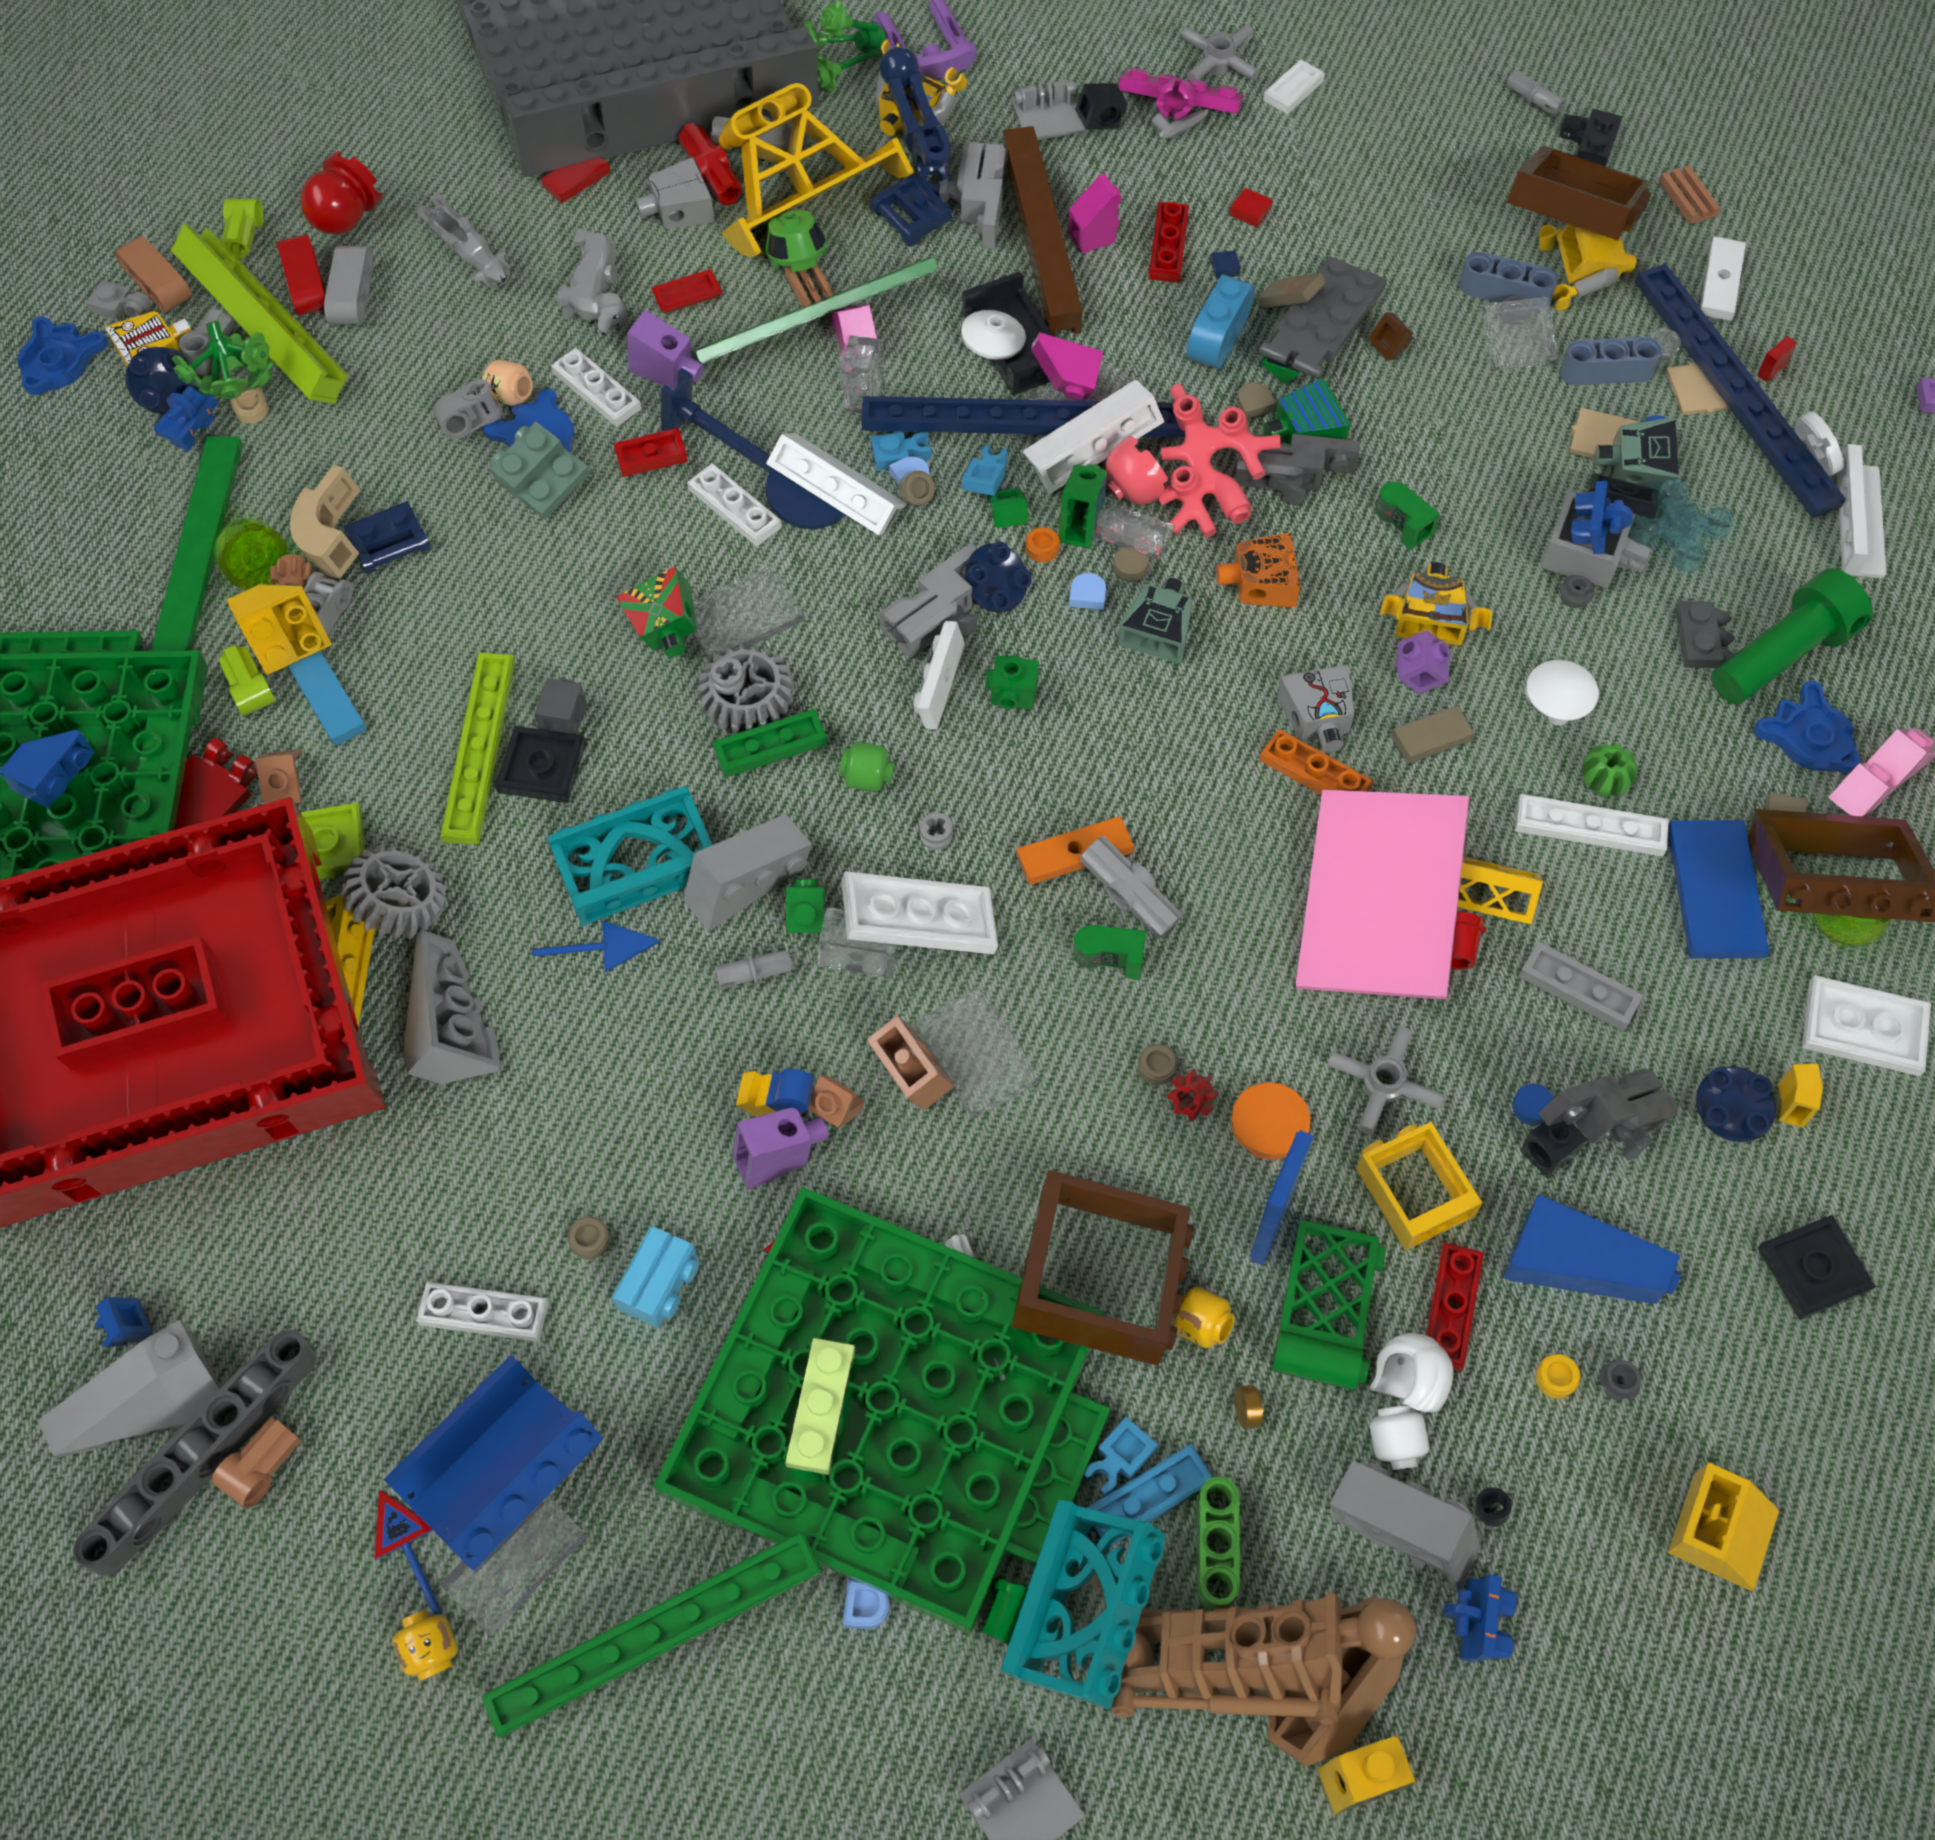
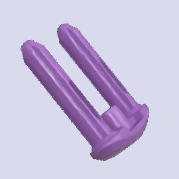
(934, 62)

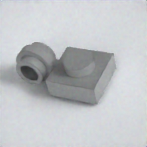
(114, 299)

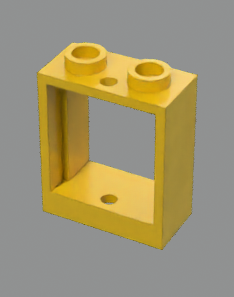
(1464, 1200)

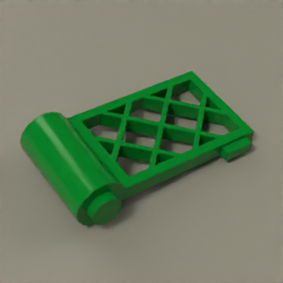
(1316, 1353)

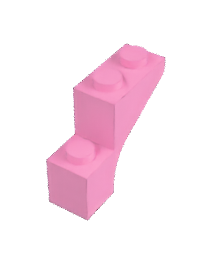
(1885, 771)

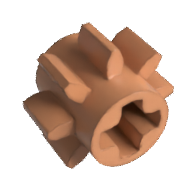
(291, 571)

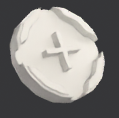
(1820, 442)

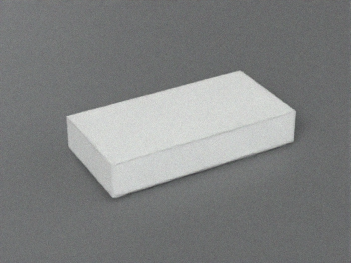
(1294, 86)

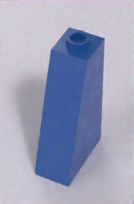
(1588, 1256)

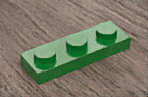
(769, 743)

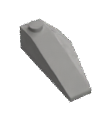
(444, 1021)
(141, 1392)

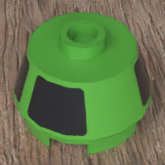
(795, 240)

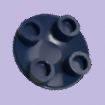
(152, 378)
(997, 577)
(1736, 1103)

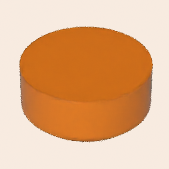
(1042, 544)

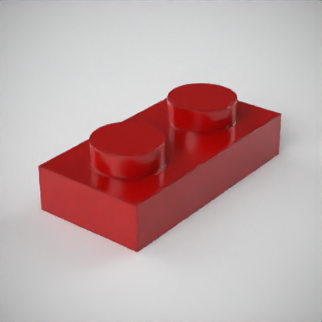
(650, 452)

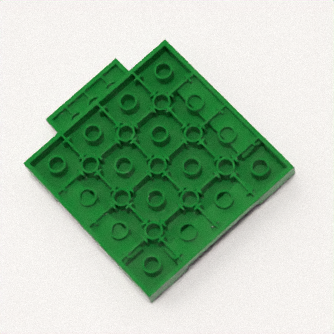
(133, 714)
(931, 1451)

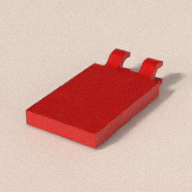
(211, 789)

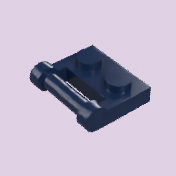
(917, 202)
(386, 536)

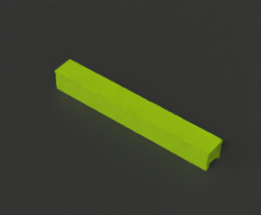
(260, 312)

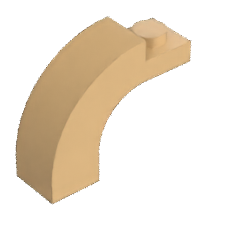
(315, 520)

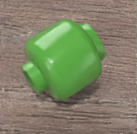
(866, 766)

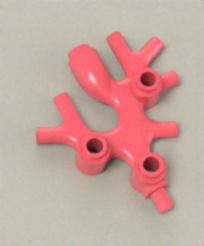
(1200, 477)

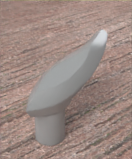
(1178, 126)

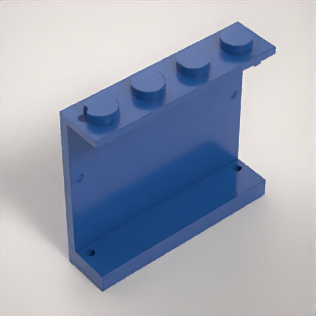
(492, 1461)

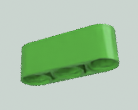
(1224, 1524)

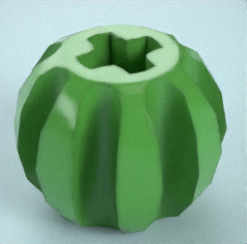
(1609, 770)

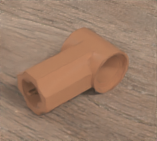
(248, 1473)

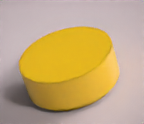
(1557, 1376)

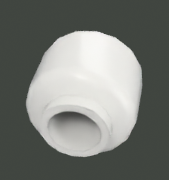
(1399, 1436)

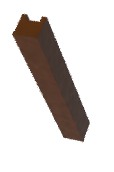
(1042, 231)

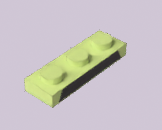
(820, 1406)

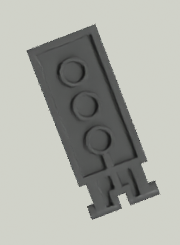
(1323, 325)

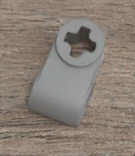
(467, 409)
(328, 598)

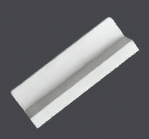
(1094, 434)
(834, 482)
(1861, 516)

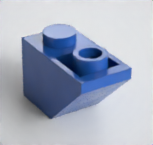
(46, 766)

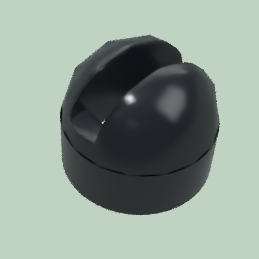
(1489, 1500)

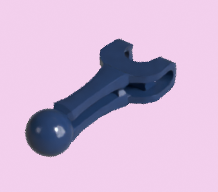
(929, 142)

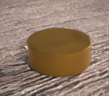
(1248, 1406)

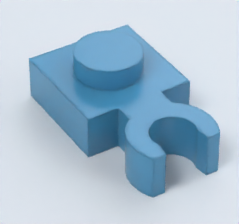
(894, 447)
(986, 474)
(1123, 1452)

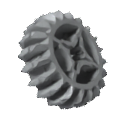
(760, 702)
(395, 883)

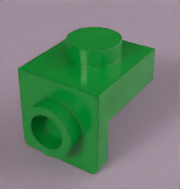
(805, 906)

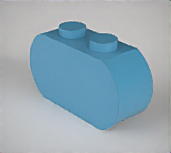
(1220, 321)

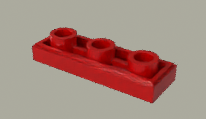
(1168, 242)
(1458, 1282)

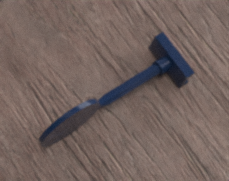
(786, 498)

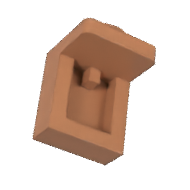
(834, 1102)

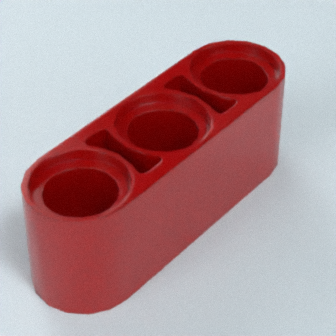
(302, 274)

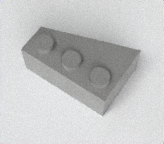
(744, 869)
(1408, 1520)

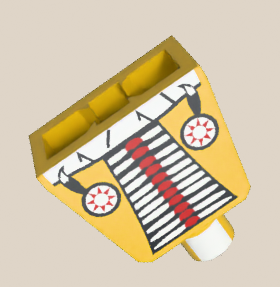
(145, 332)

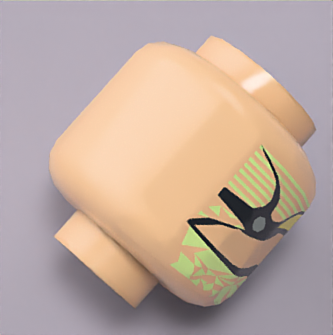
(508, 382)

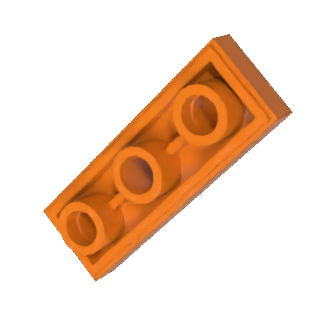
(1311, 766)
(1054, 856)

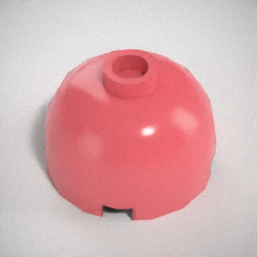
(1134, 474)

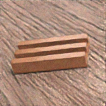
(1694, 193)
(798, 289)

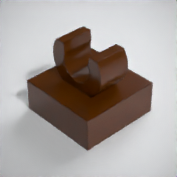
(1391, 336)

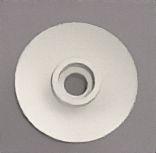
(993, 334)

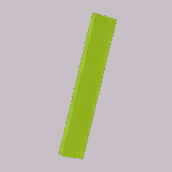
(478, 749)

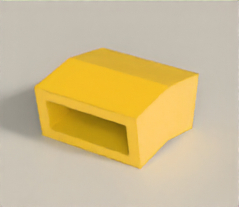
(1800, 1094)

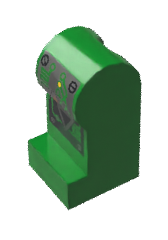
(1407, 513)
(1110, 948)

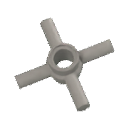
(1220, 53)
(1383, 1093)

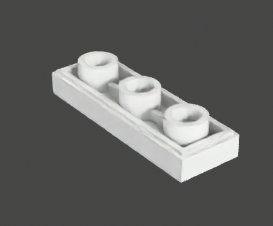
(1722, 278)
(596, 387)
(734, 504)
(939, 675)
(505, 1316)

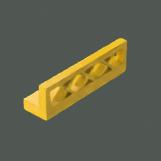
(1501, 876)
(353, 948)

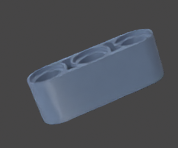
(1499, 277)
(1610, 360)

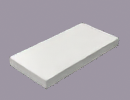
(918, 913)

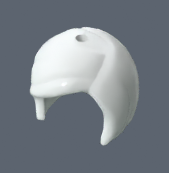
(1415, 1371)

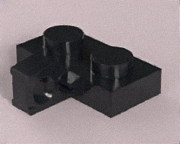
(1592, 134)

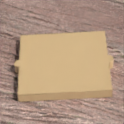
(1694, 390)
(1594, 429)

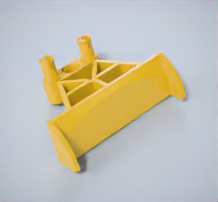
(787, 106)

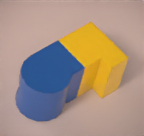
(775, 1091)

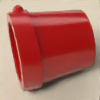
(1466, 940)

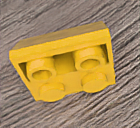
(278, 624)
(1724, 1526)

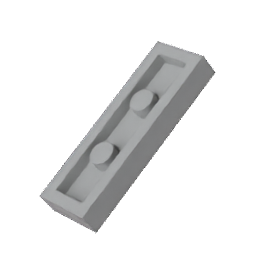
(1581, 986)

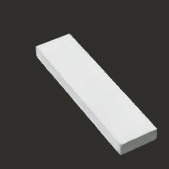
(1592, 825)

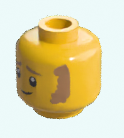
(1204, 1318)
(425, 1644)

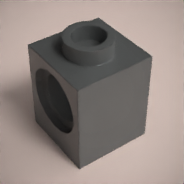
(561, 706)

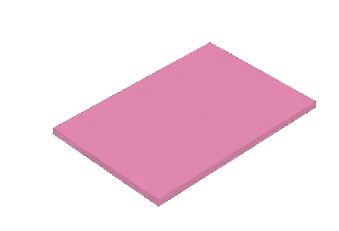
(1383, 894)

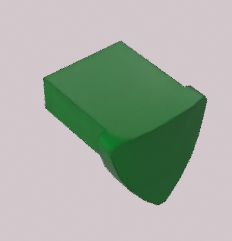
(1005, 1610)

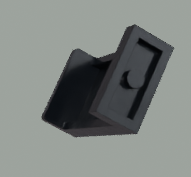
(1008, 296)

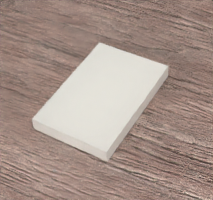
(1866, 1025)

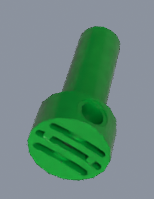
(1824, 611)

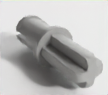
(1535, 93)
(753, 969)

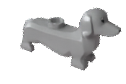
(466, 242)
(590, 284)

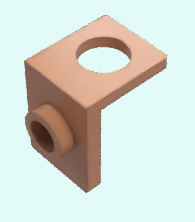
(278, 776)

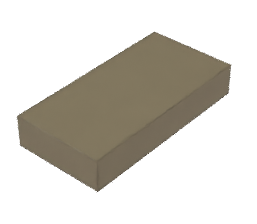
(1291, 290)
(1432, 734)

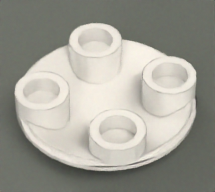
(1562, 691)

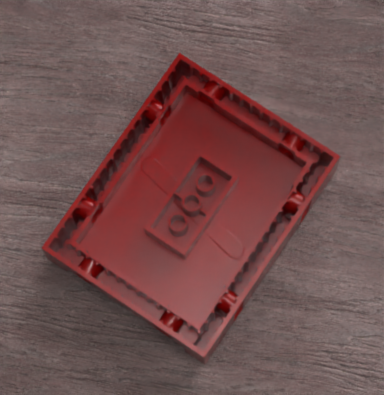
(170, 1010)

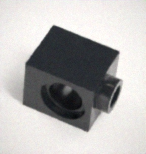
(1101, 106)
(1552, 1146)

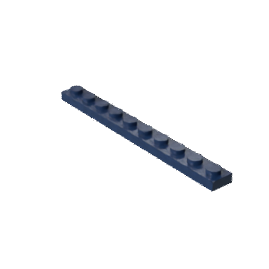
(1740, 391)
(986, 415)

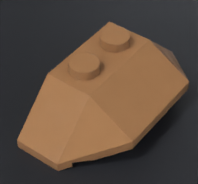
(1363, 1688)

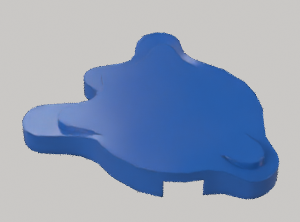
(56, 355)
(542, 410)
(1811, 732)

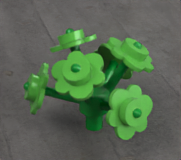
(229, 354)

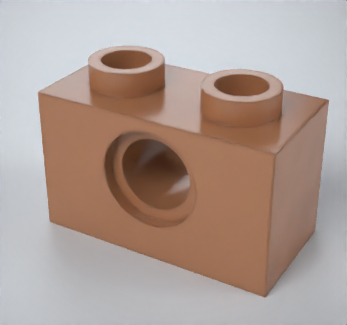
(910, 1063)

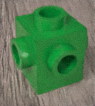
(1013, 682)

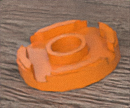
(1268, 1119)

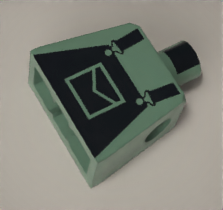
(1643, 453)
(1158, 621)

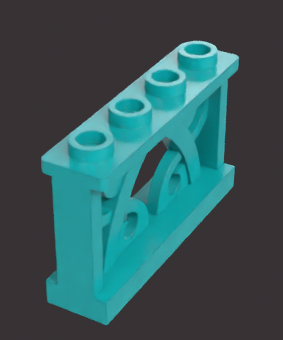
(603, 837)
(1112, 1632)

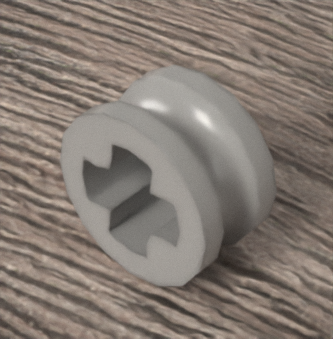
(721, 669)
(937, 841)

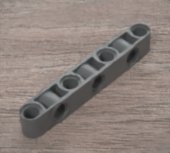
(194, 1454)

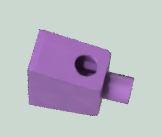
(660, 351)
(774, 1145)

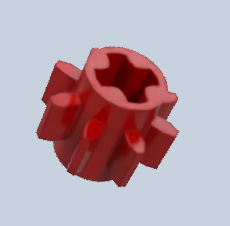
(1202, 1089)

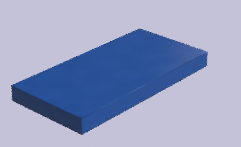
(1717, 889)
(1280, 1196)

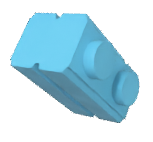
(655, 1277)

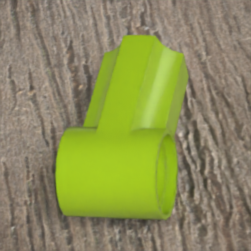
(241, 220)
(246, 683)

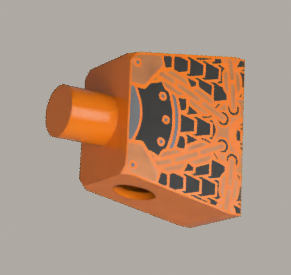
(1263, 571)

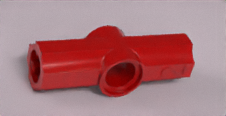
(711, 163)

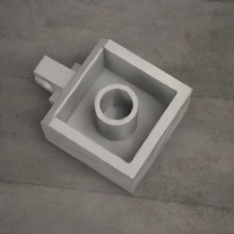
(1579, 559)

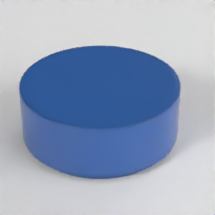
(1529, 1102)

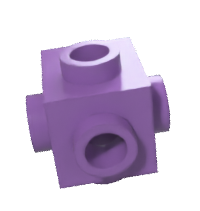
(1423, 662)

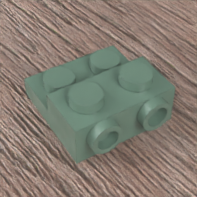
(538, 469)

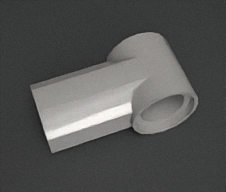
(195, 342)

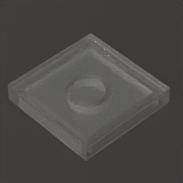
(1520, 333)

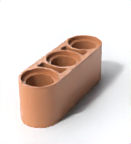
(153, 274)

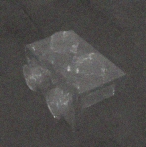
(1134, 531)

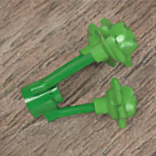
(833, 21)

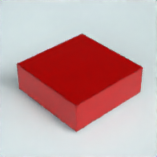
(1251, 207)
(1776, 358)

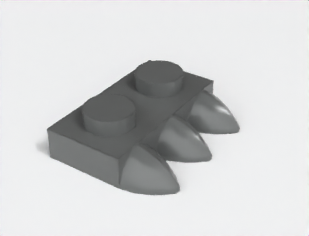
(1700, 634)

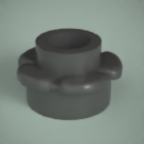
(1573, 597)
(1626, 1371)

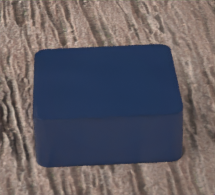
(1225, 263)

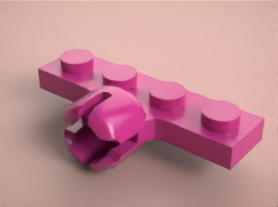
(1178, 95)

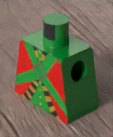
(661, 611)

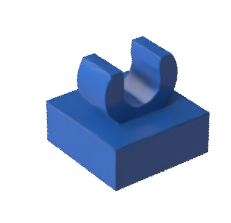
(122, 1320)

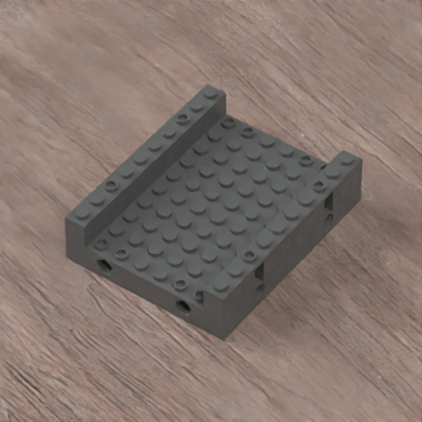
(628, 72)

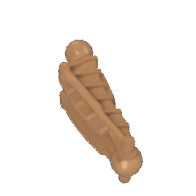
(1274, 1657)

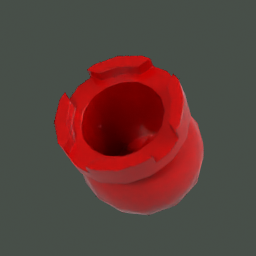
(338, 195)

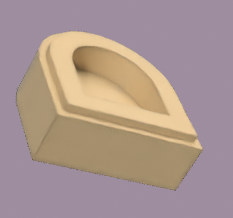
(250, 406)

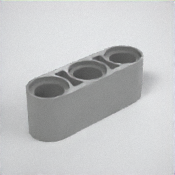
(349, 285)

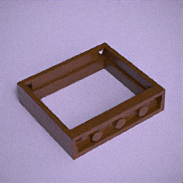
(1580, 192)
(1782, 831)
(1090, 1328)

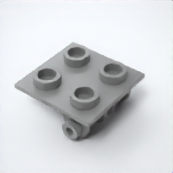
(1048, 110)
(1022, 1798)

